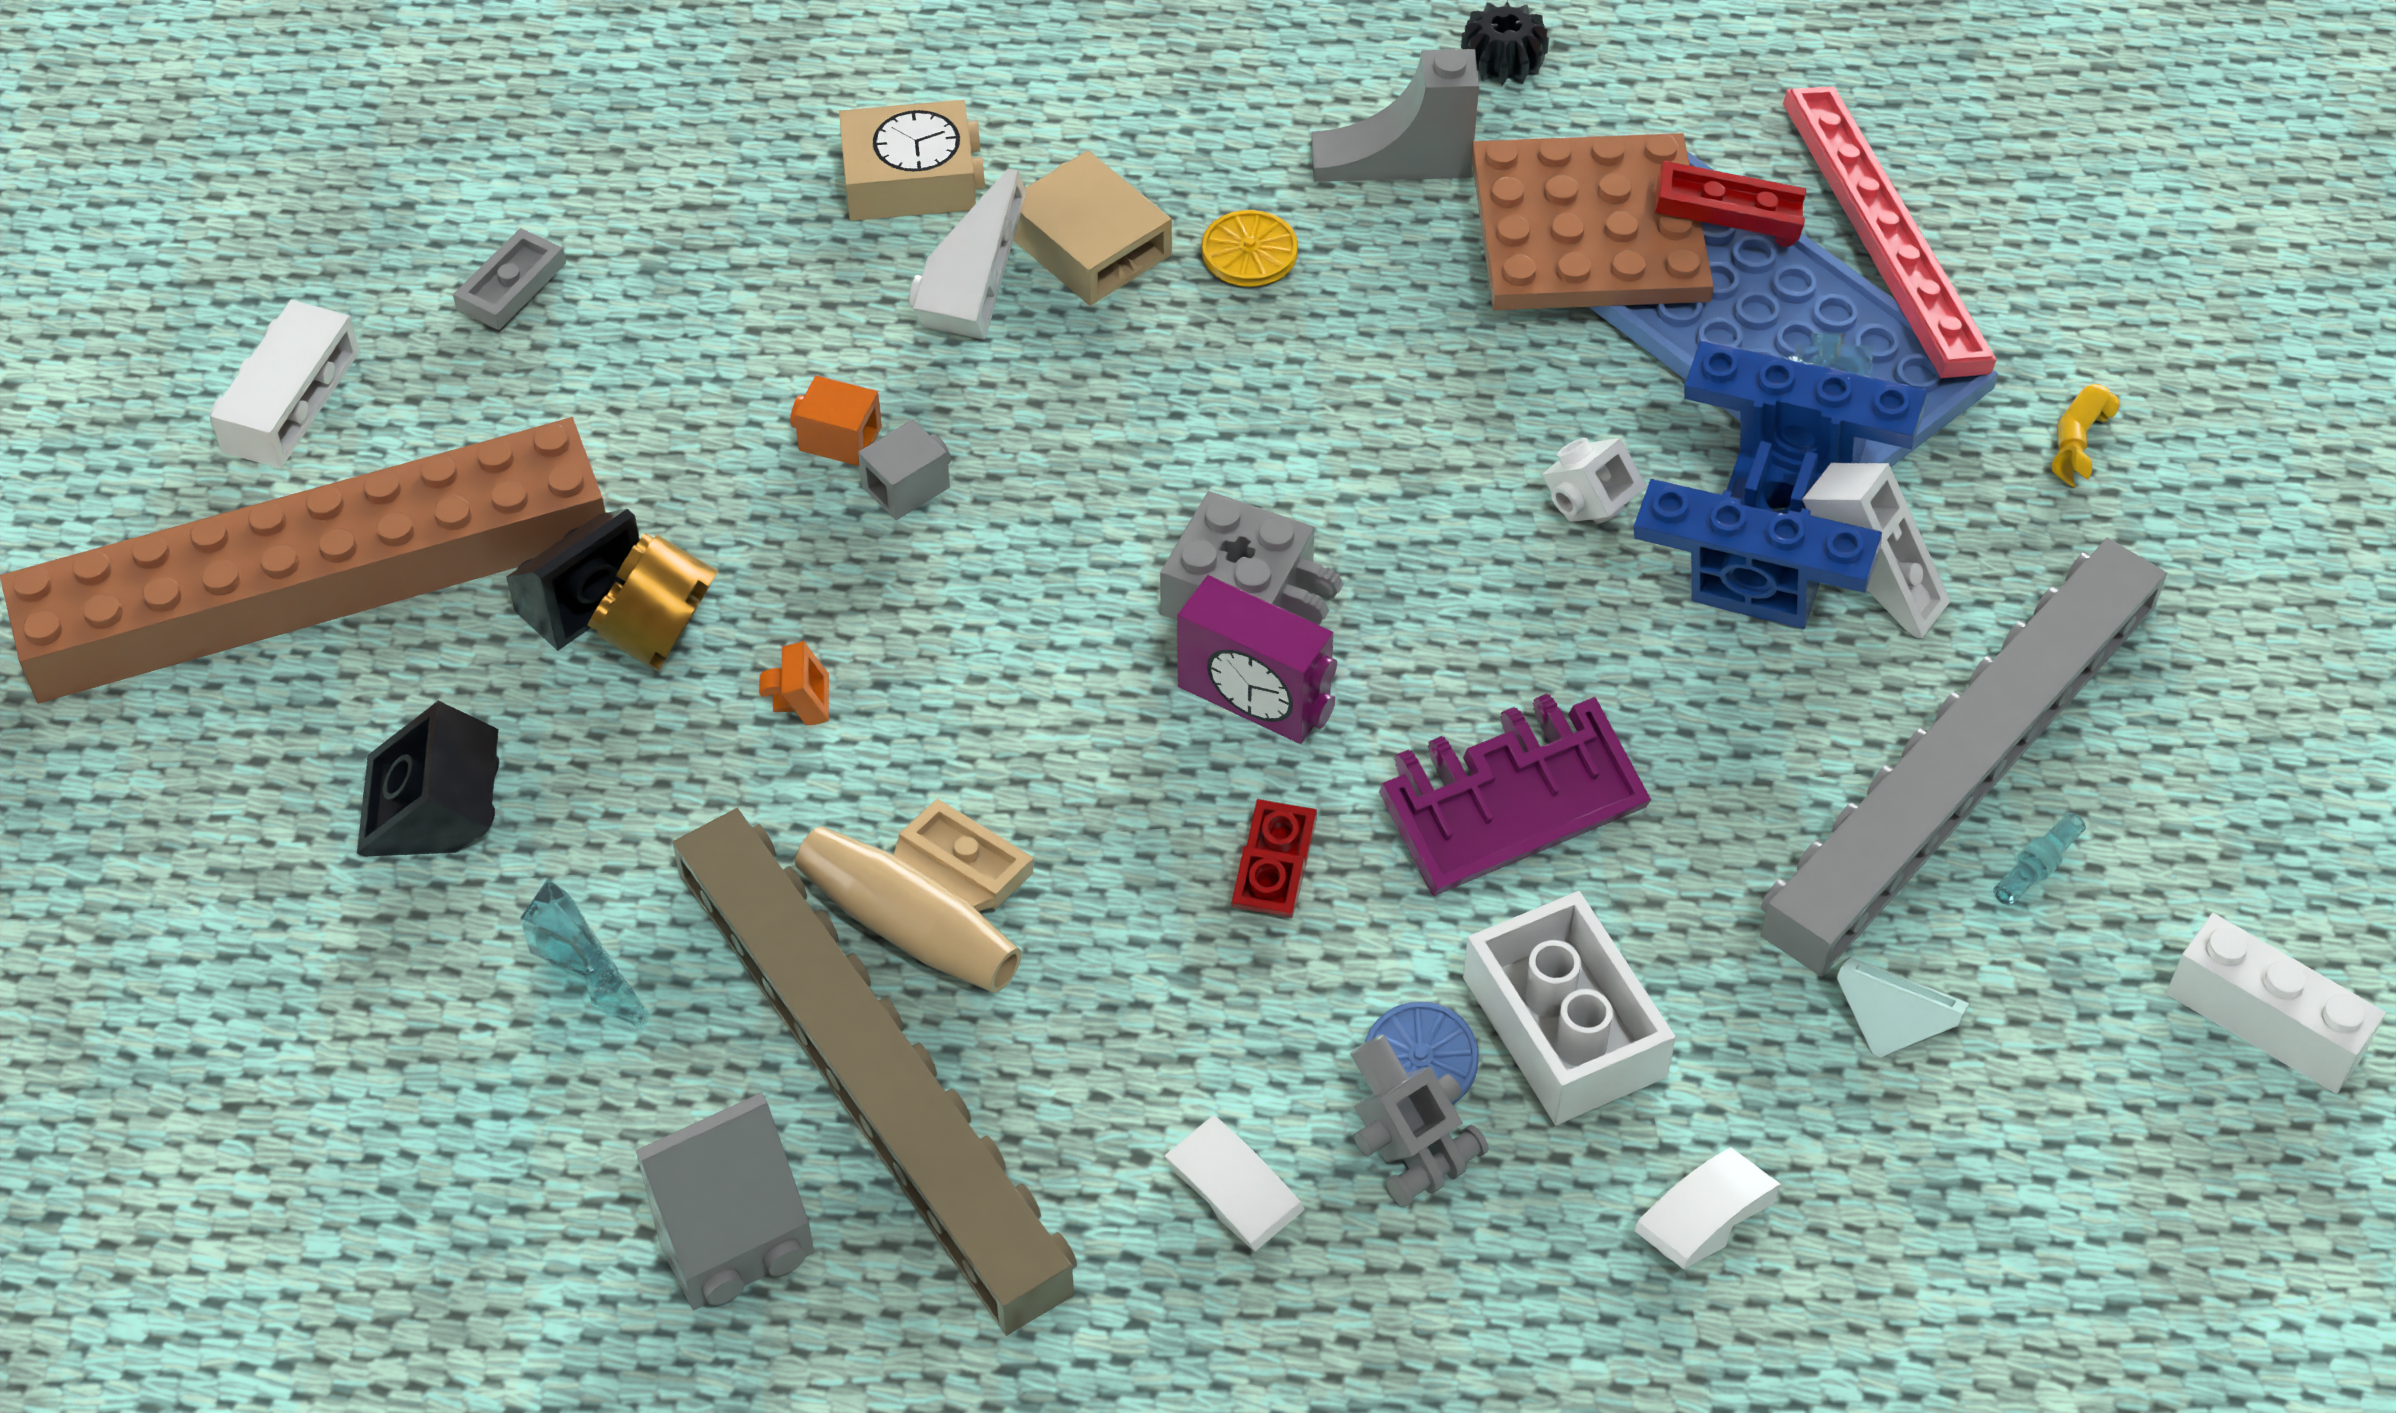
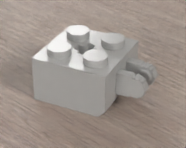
(1252, 552)

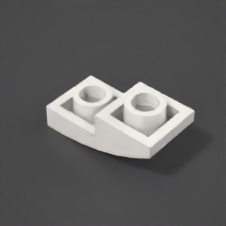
(1234, 1183)
(1704, 1206)

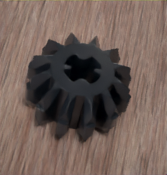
(1506, 41)

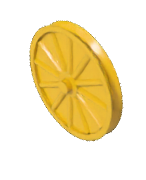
(1249, 248)

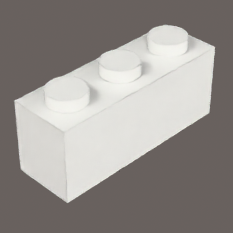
(284, 383)
(2275, 1003)

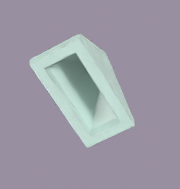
(1895, 1009)

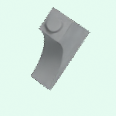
(1416, 136)

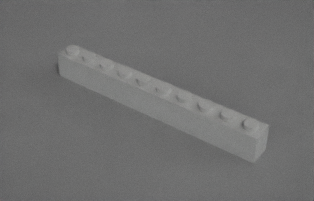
(1960, 758)

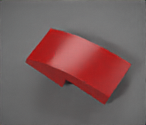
(1274, 858)

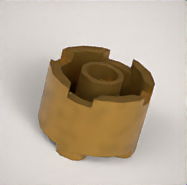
(655, 602)

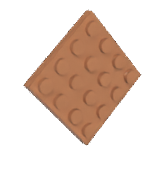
(1581, 226)

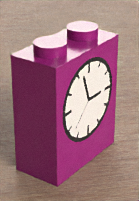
(1255, 659)

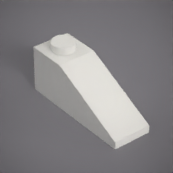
(969, 264)
(1904, 571)

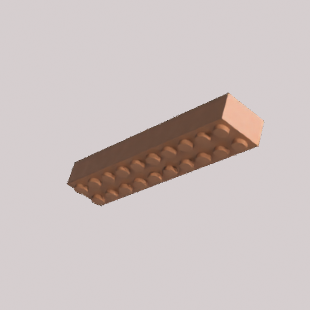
(298, 560)

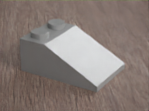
(725, 1203)

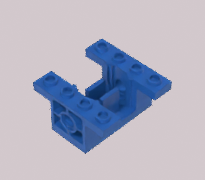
(1791, 429)

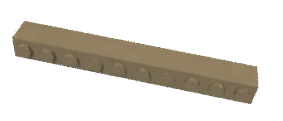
(876, 1072)

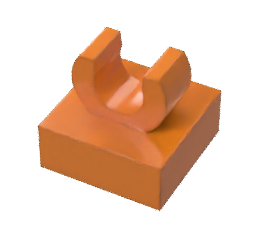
(798, 685)

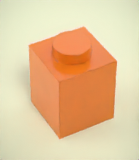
(836, 419)

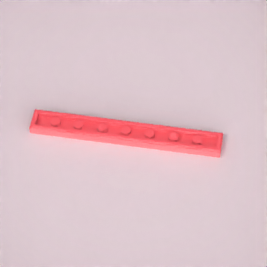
(1889, 233)

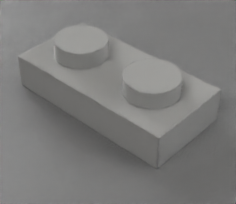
(509, 278)

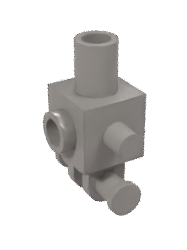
(1412, 1121)

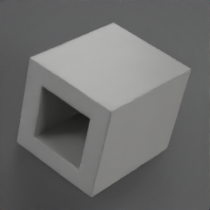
(905, 469)

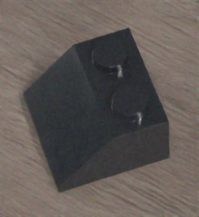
(569, 579)
(429, 786)

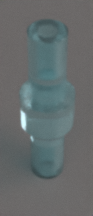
(2039, 859)

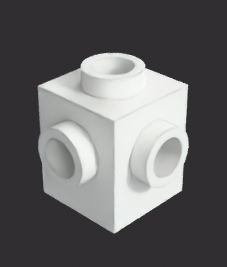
(1593, 480)

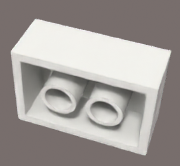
(1568, 1007)

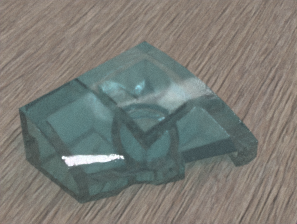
(563, 937)

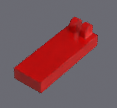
(1731, 201)

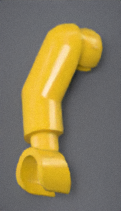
(2091, 404)

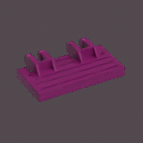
(1517, 795)

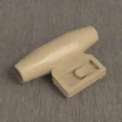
(927, 891)

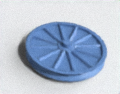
(1433, 1037)

